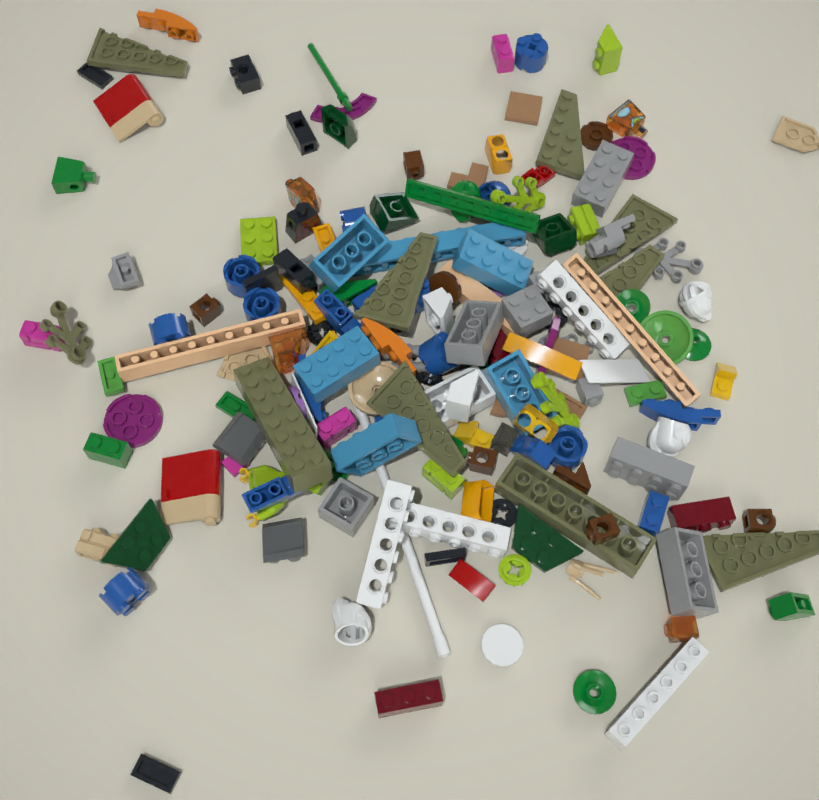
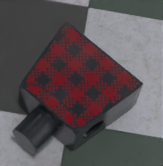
(300, 222)

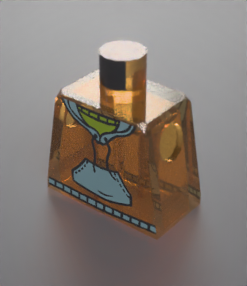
(627, 120)
(301, 191)

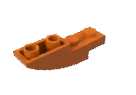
(169, 22)
(387, 342)

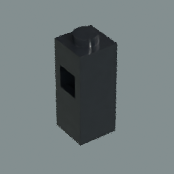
(301, 132)
(294, 271)

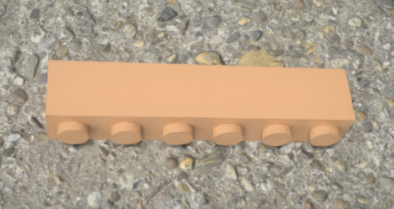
(474, 290)

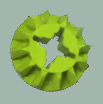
(516, 561)

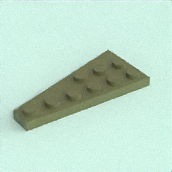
(129, 55)
(562, 142)
(648, 224)
(629, 274)
(399, 290)
(406, 398)
(749, 556)

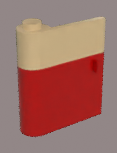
(128, 107)
(191, 488)

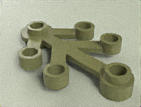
(74, 353)

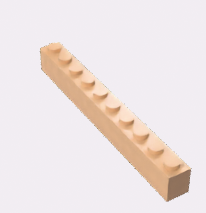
(632, 330)
(205, 346)

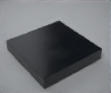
(266, 278)

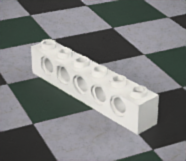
(592, 312)
(457, 523)
(377, 597)
(656, 693)

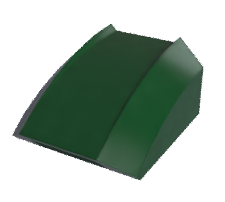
(338, 126)
(392, 211)
(555, 234)

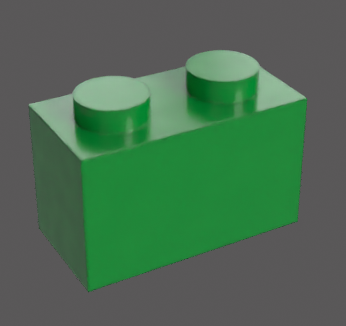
(107, 450)

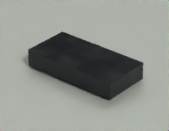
(95, 75)
(444, 557)
(156, 773)

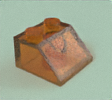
(287, 347)

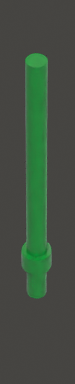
(341, 96)

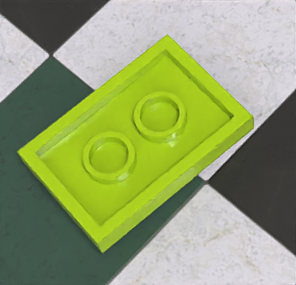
(259, 239)

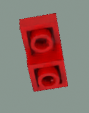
(541, 174)
(472, 580)

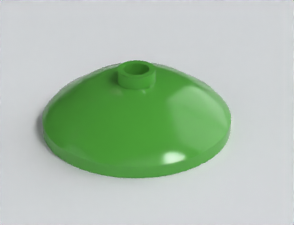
(675, 327)

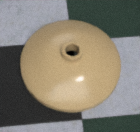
(365, 386)

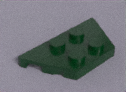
(139, 541)
(540, 542)

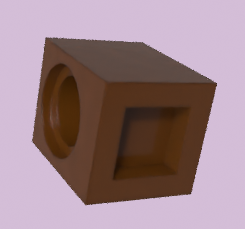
(413, 164)
(204, 316)
(485, 453)
(750, 522)
(608, 523)

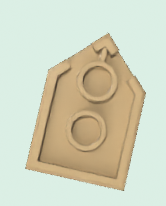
(796, 135)
(240, 359)

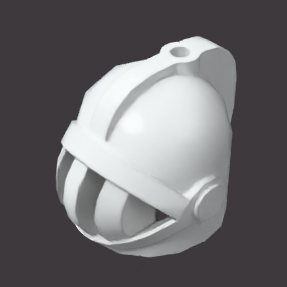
(696, 303)
(669, 436)
(350, 620)

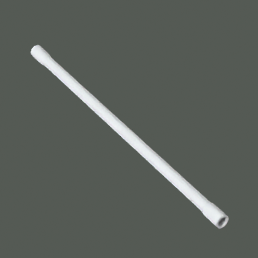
(438, 637)

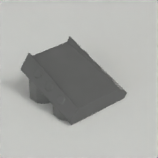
(240, 439)
(283, 540)

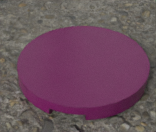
(643, 158)
(133, 419)

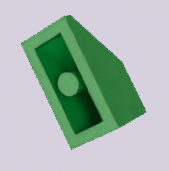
(790, 607)

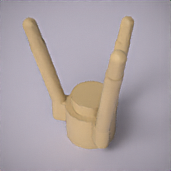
(576, 569)

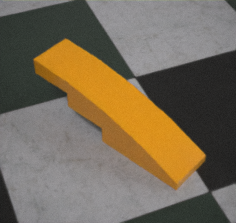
(543, 356)

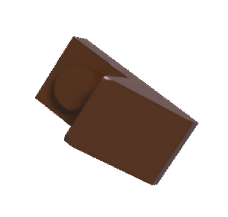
(578, 480)

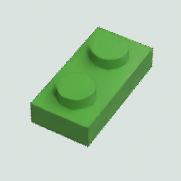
(110, 378)
(649, 390)

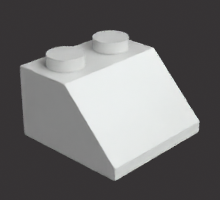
(439, 310)
(460, 397)

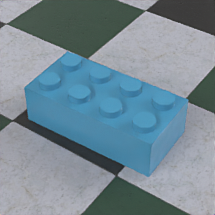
(348, 253)
(492, 263)
(337, 364)
(513, 388)
(375, 445)

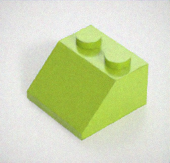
(607, 52)

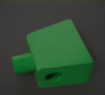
(71, 176)

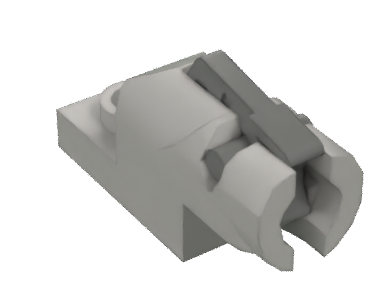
(608, 238)

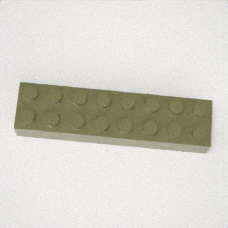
(283, 425)
(570, 511)

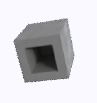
(589, 393)

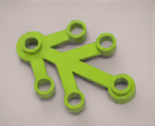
(535, 201)
(558, 401)

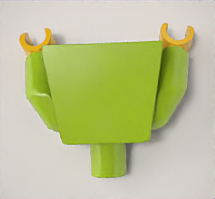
(257, 477)

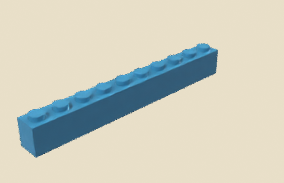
(446, 245)

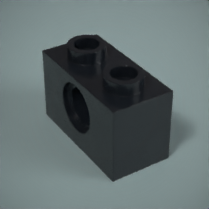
(245, 74)

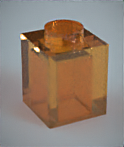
(681, 629)

